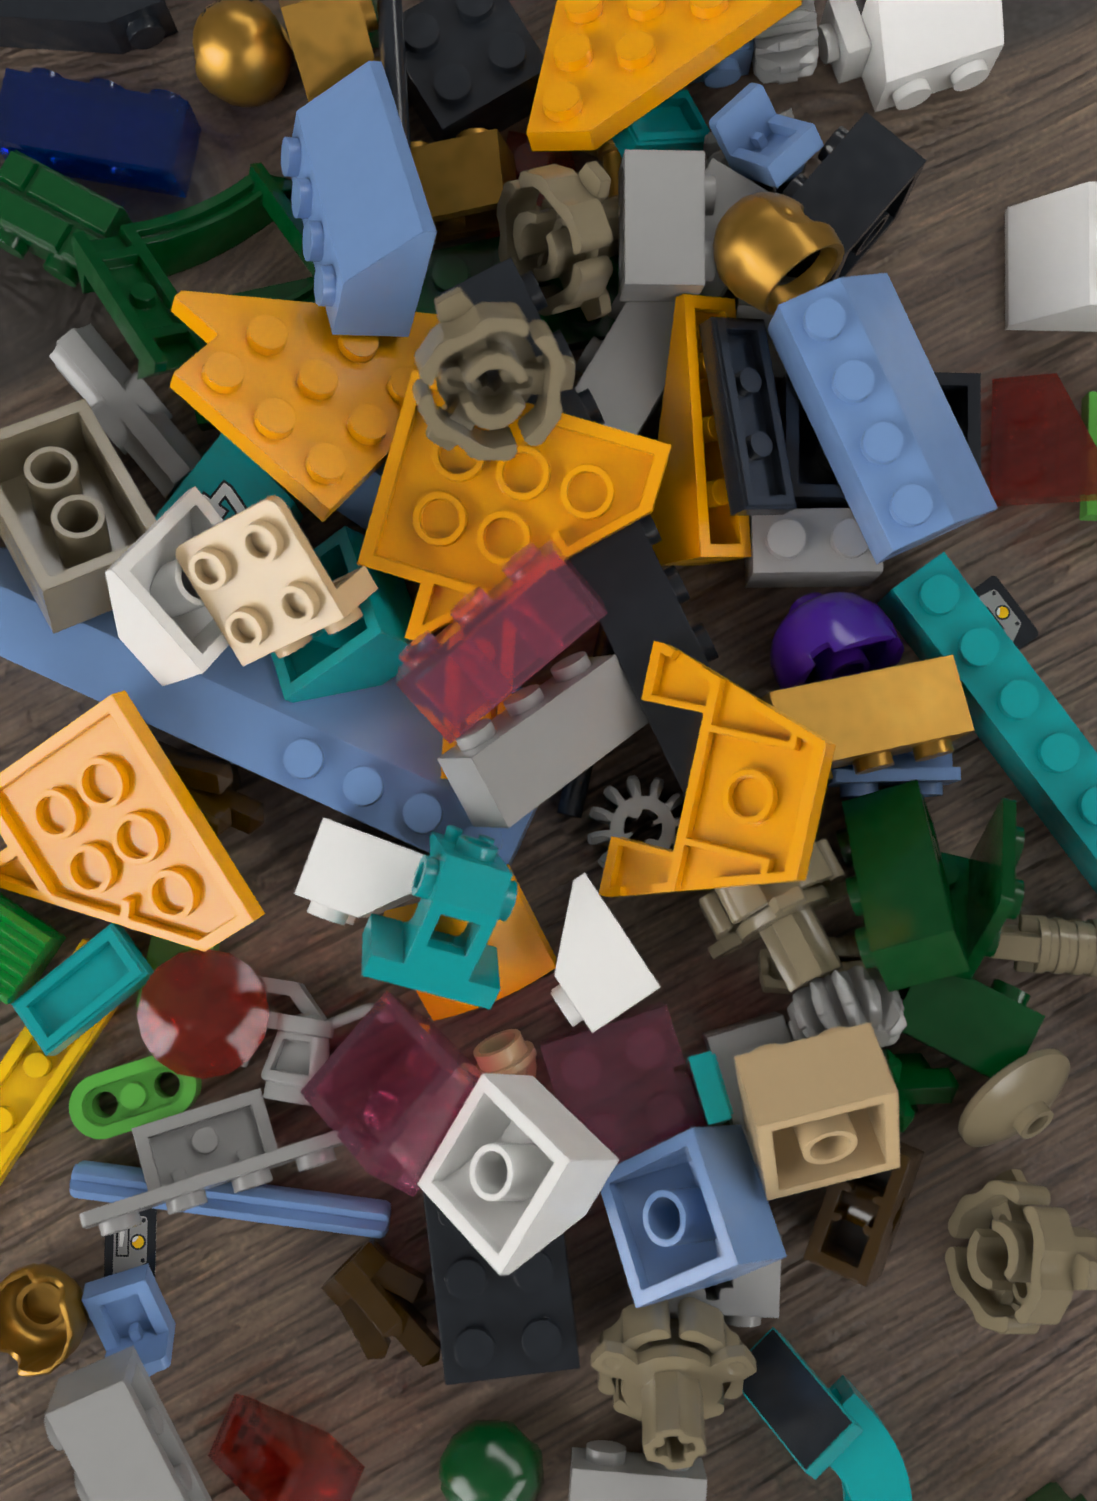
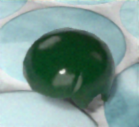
(491, 1464)

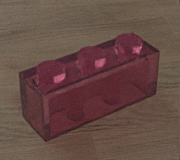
(498, 639)

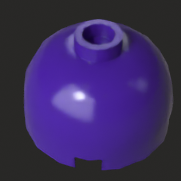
(832, 639)

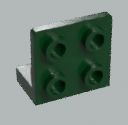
(987, 885)

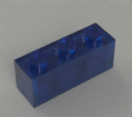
(100, 130)

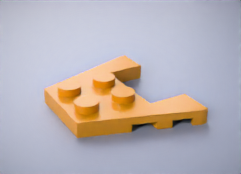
(748, 793)

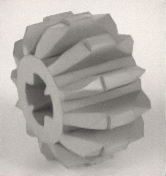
(788, 47)
(632, 809)
(847, 1001)

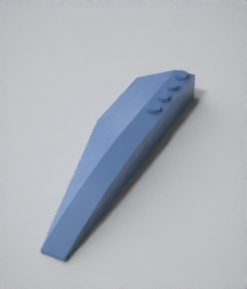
(348, 750)

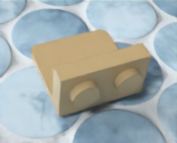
(268, 582)

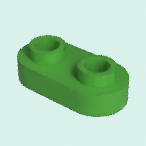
(137, 1094)

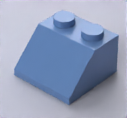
(690, 1214)

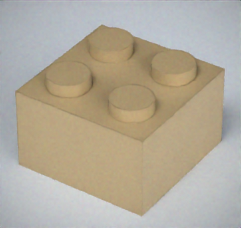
(819, 1110)

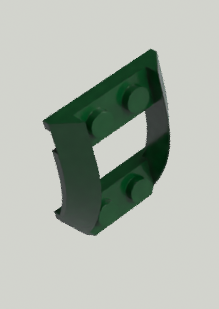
(134, 267)

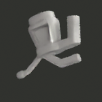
(300, 1042)

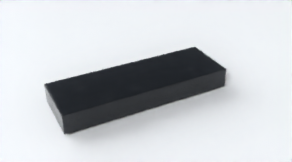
(747, 416)

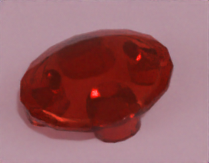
(203, 1013)

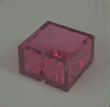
(625, 1080)
(393, 1091)

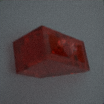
(281, 1456)

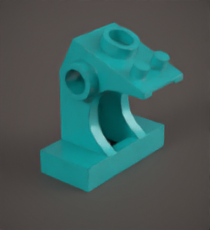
(460, 881)

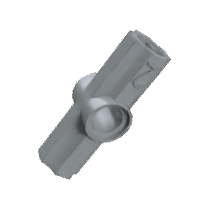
(126, 408)

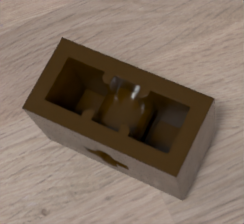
(862, 1220)

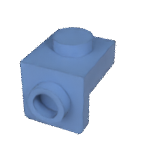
(761, 142)
(132, 1312)

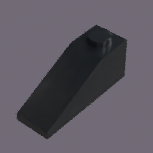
(85, 25)

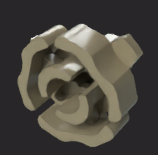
(570, 232)
(487, 376)
(783, 918)
(1024, 1265)
(676, 1378)

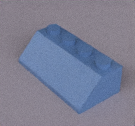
(360, 205)
(879, 413)

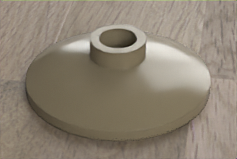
(1015, 1099)

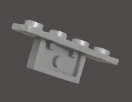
(205, 1150)

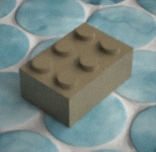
(67, 510)

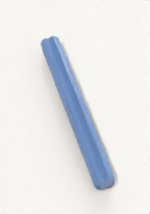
(260, 1204)

